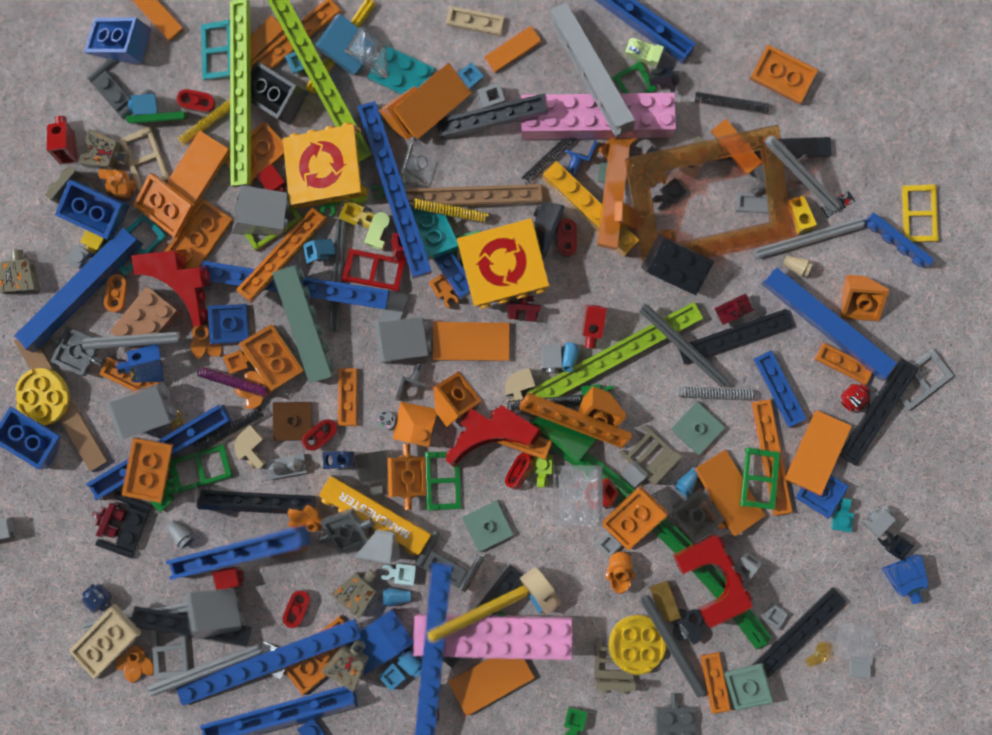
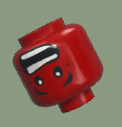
(855, 397)

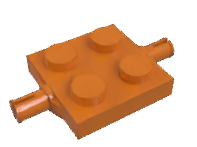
(406, 476)

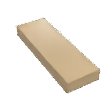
(475, 21)

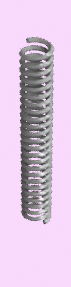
(694, 389)

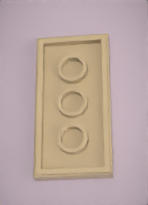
(105, 641)

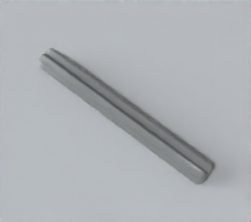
(131, 340)

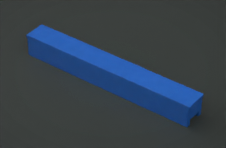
(651, 27)
(77, 290)
(829, 323)
(181, 440)
(239, 552)
(284, 714)

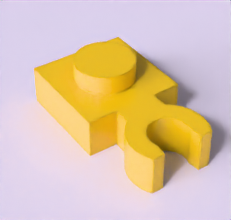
(354, 213)

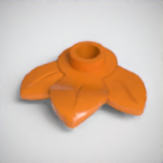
(202, 344)
(252, 400)
(308, 517)
(133, 666)

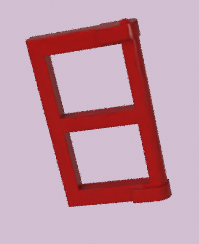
(377, 257)

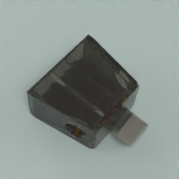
(373, 469)

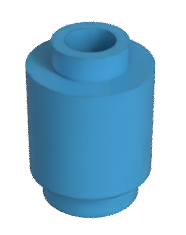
(410, 663)

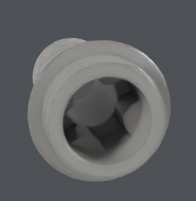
(180, 535)

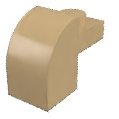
(518, 382)
(247, 443)
(541, 590)

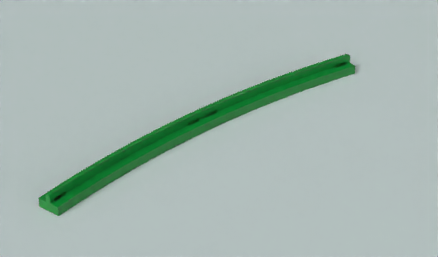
(676, 541)

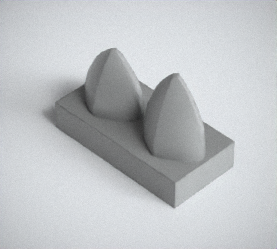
(286, 466)

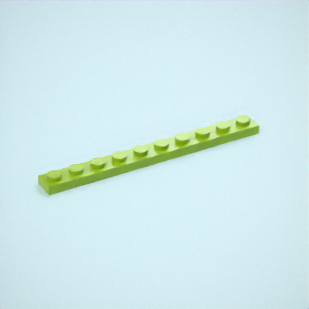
(316, 70)
(240, 93)
(615, 354)

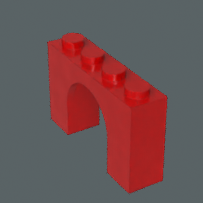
(734, 597)

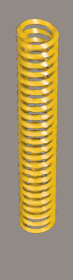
(203, 125)
(452, 209)

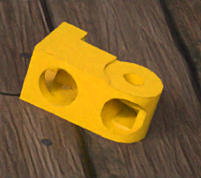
(801, 215)

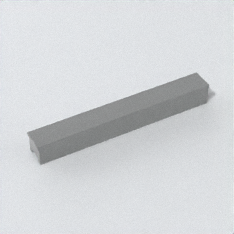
(591, 70)

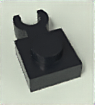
(670, 192)
(896, 545)

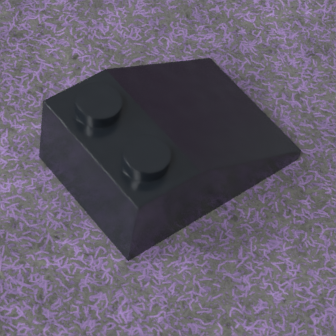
(275, 93)

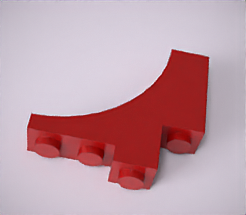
(186, 282)
(481, 431)

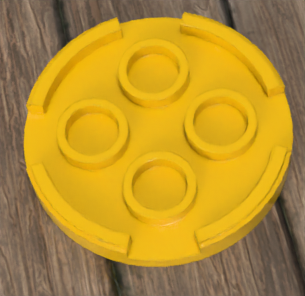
(42, 395)
(636, 645)

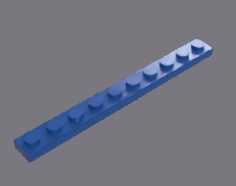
(394, 190)
(318, 288)
(433, 651)
(269, 661)

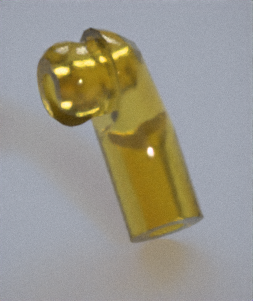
(179, 421)

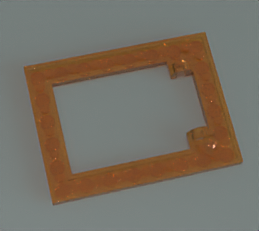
(651, 168)

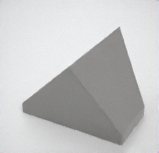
(381, 548)

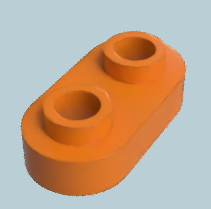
(113, 293)

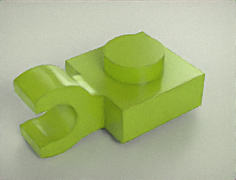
(544, 468)

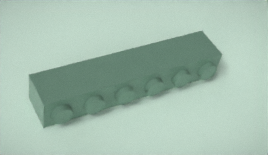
(303, 323)

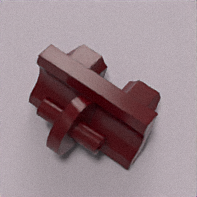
(532, 309)
(734, 309)
(105, 519)

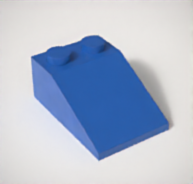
(118, 39)
(383, 639)

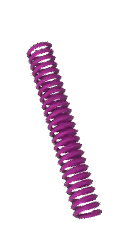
(234, 385)

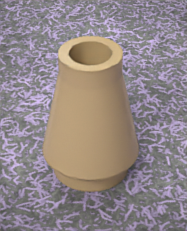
(798, 265)

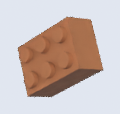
(146, 315)

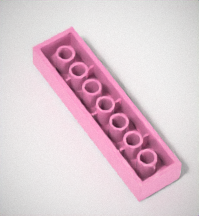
(581, 118)
(504, 637)

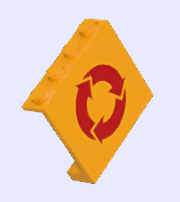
(323, 166)
(503, 263)

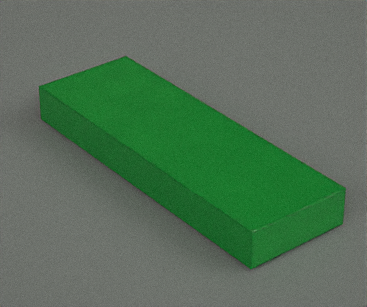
(157, 117)

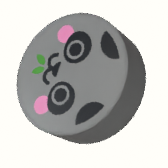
(385, 420)

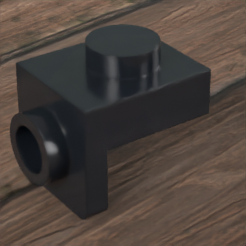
(664, 76)

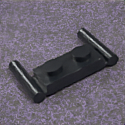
(131, 528)

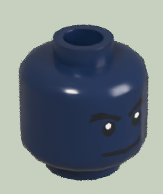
(96, 598)

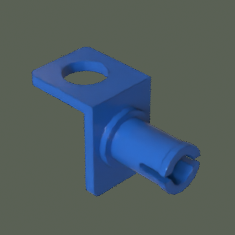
(577, 159)

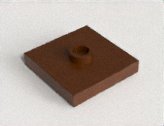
(291, 420)

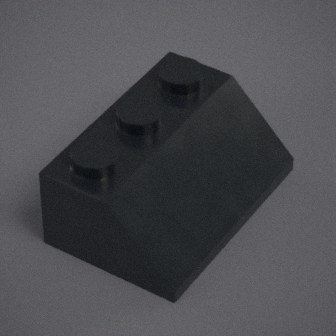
(546, 223)

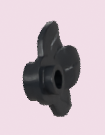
(686, 629)

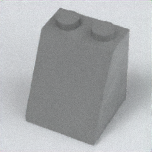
(260, 211)
(402, 339)
(141, 410)
(214, 612)

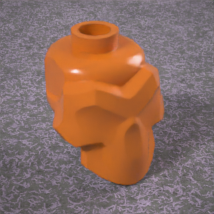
(118, 183)
(620, 572)

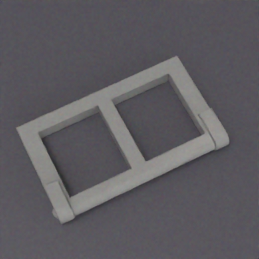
(928, 390)
(156, 649)

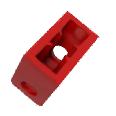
(61, 141)
(593, 315)

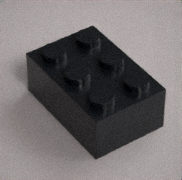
(677, 264)

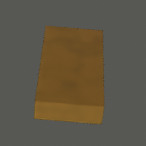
(665, 601)

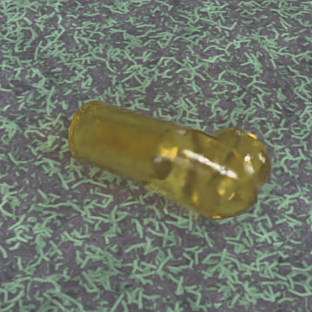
(819, 655)

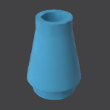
(570, 354)
(687, 482)
(395, 596)

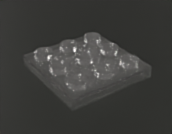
(578, 495)

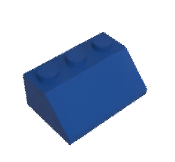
(91, 209)
(28, 439)

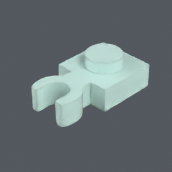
(403, 573)

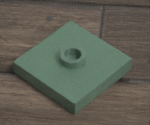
(697, 428)
(487, 526)
(749, 686)

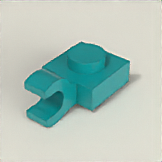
(842, 519)

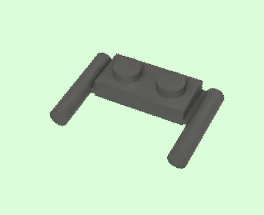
(110, 89)
(460, 576)

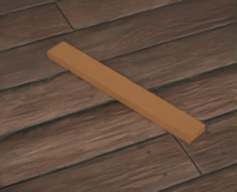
(478, 195)
(72, 420)

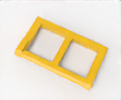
(906, 213)

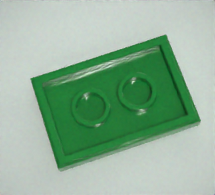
(568, 440)

